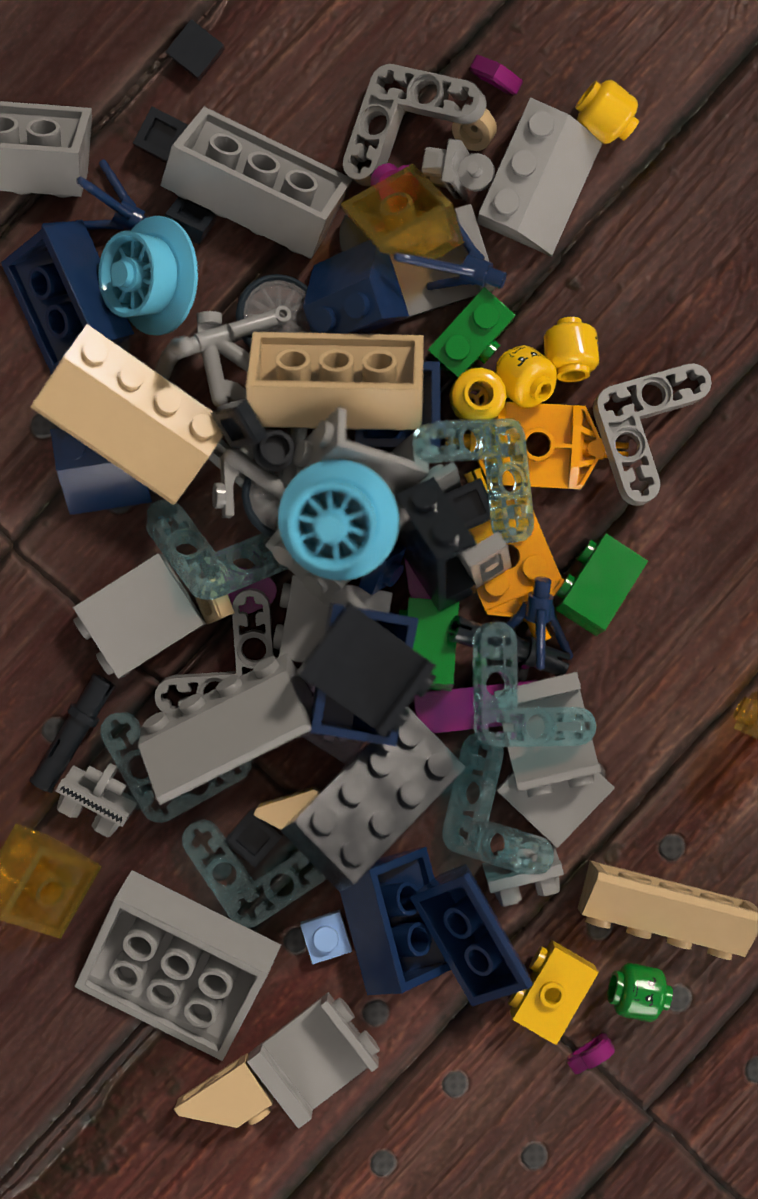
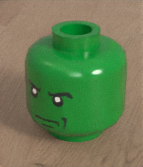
(639, 992)

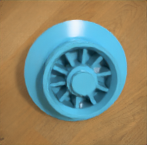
(150, 275)
(338, 519)

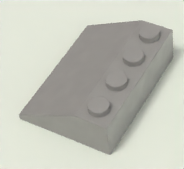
(177, 965)

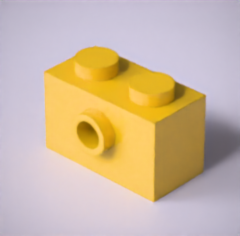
(557, 991)

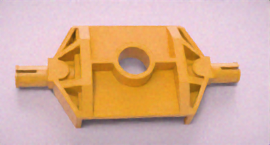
(572, 444)
(510, 589)

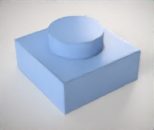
(326, 936)

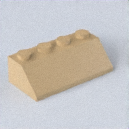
(310, 375)
(129, 415)
(668, 909)

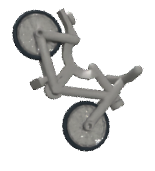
(265, 305)

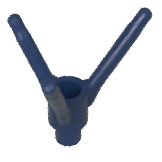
(126, 213)
(472, 271)
(540, 610)

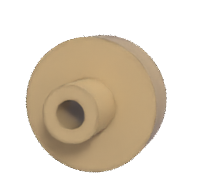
(478, 134)

